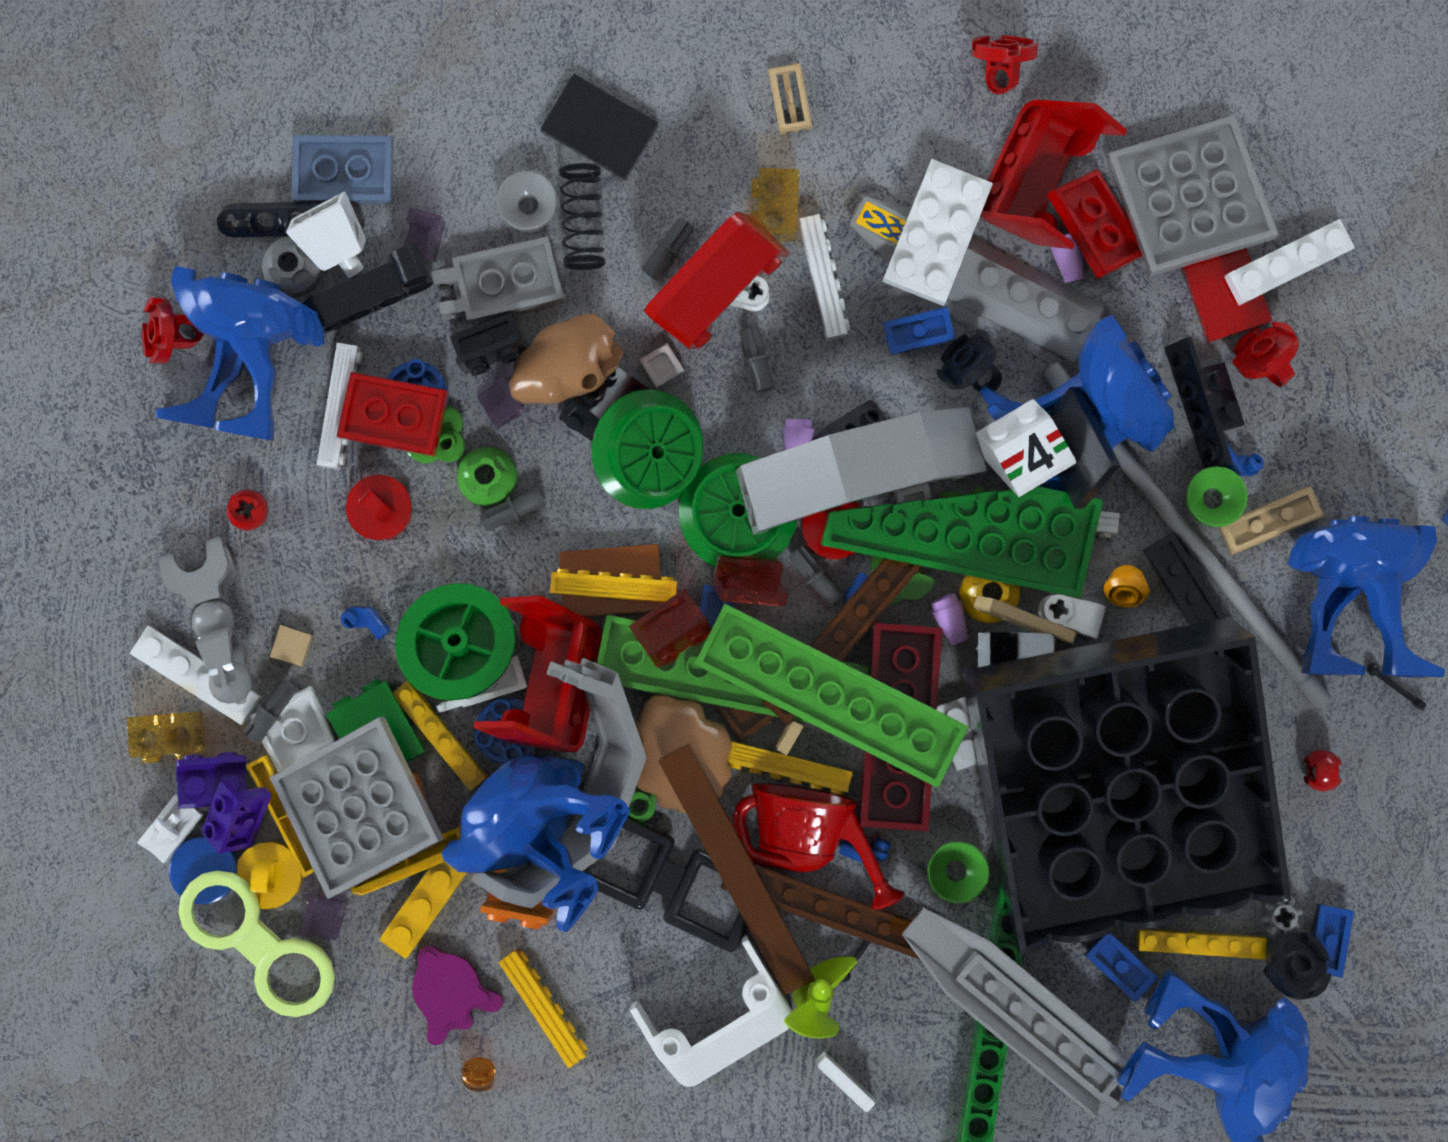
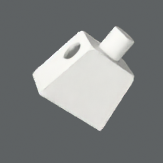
(330, 235)

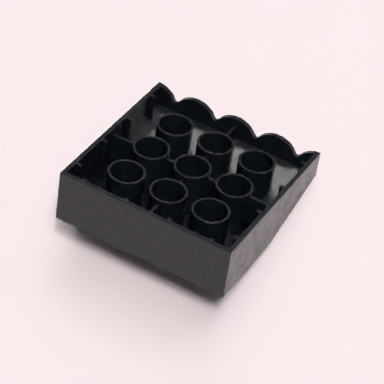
(1128, 782)

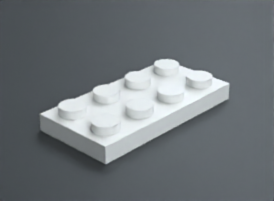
(937, 232)

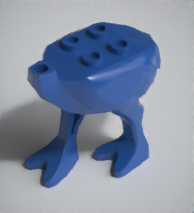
(245, 326)
(1117, 384)
(1356, 558)
(522, 818)
(1259, 1063)

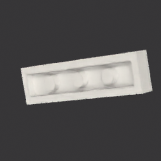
(1289, 262)
(187, 671)

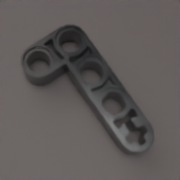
(373, 290)

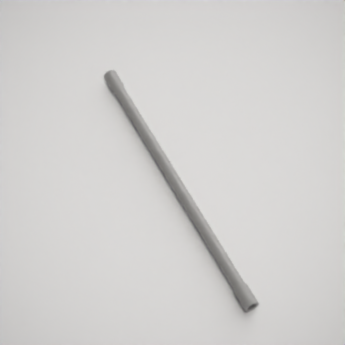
(1307, 683)

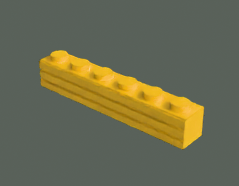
(612, 587)
(440, 736)
(791, 767)
(261, 771)
(419, 862)
(1201, 943)
(543, 1008)

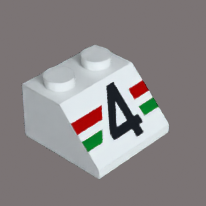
(1025, 448)

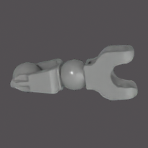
(212, 618)

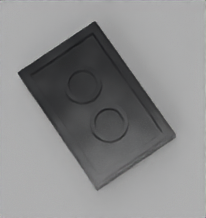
(599, 127)
(1089, 446)

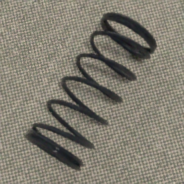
(590, 177)

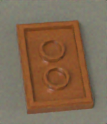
(629, 560)

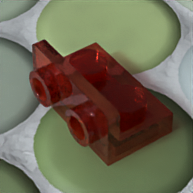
(749, 581)
(671, 629)

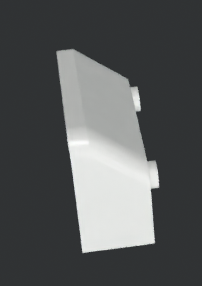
(732, 1042)

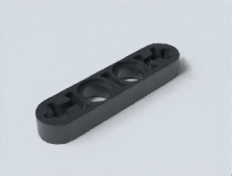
(280, 212)

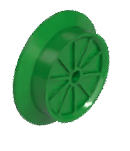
(647, 448)
(709, 520)
(439, 622)

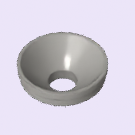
(523, 185)
(294, 283)

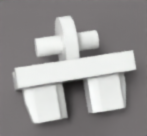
(169, 830)

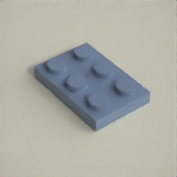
(341, 163)

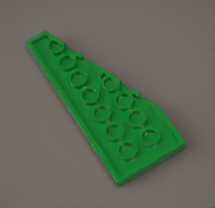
(986, 535)

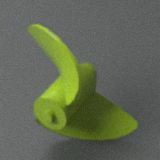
(815, 999)

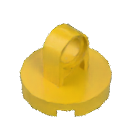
(271, 873)

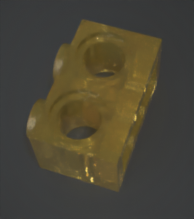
(783, 205)
(165, 729)

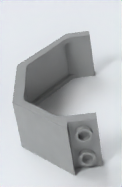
(860, 465)
(612, 773)

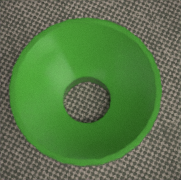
(495, 491)
(1232, 493)
(975, 872)

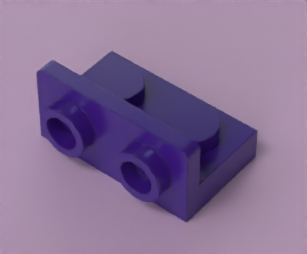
(199, 777)
(235, 817)

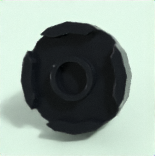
(969, 360)
(1297, 965)

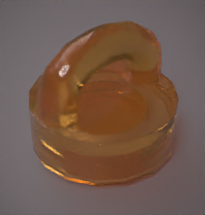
(478, 1074)

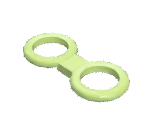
(256, 943)

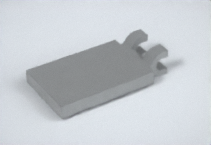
(500, 281)

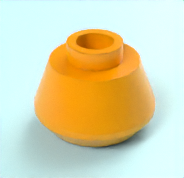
(1126, 587)

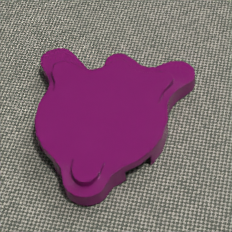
(447, 991)

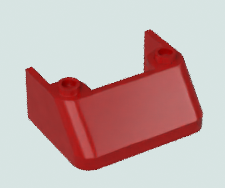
(1034, 162)
(715, 278)
(553, 711)

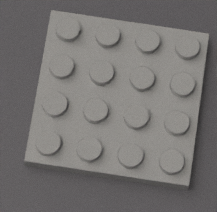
(1192, 195)
(356, 807)

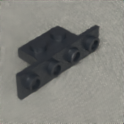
(1206, 401)

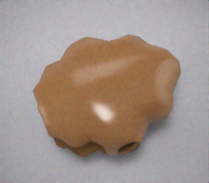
(565, 361)
(670, 724)

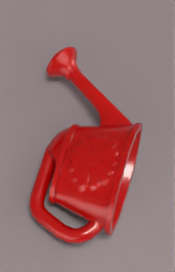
(805, 831)

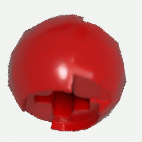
(236, 504)
(1322, 770)

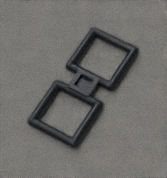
(672, 882)

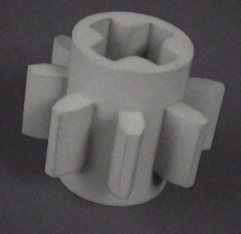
(1287, 922)

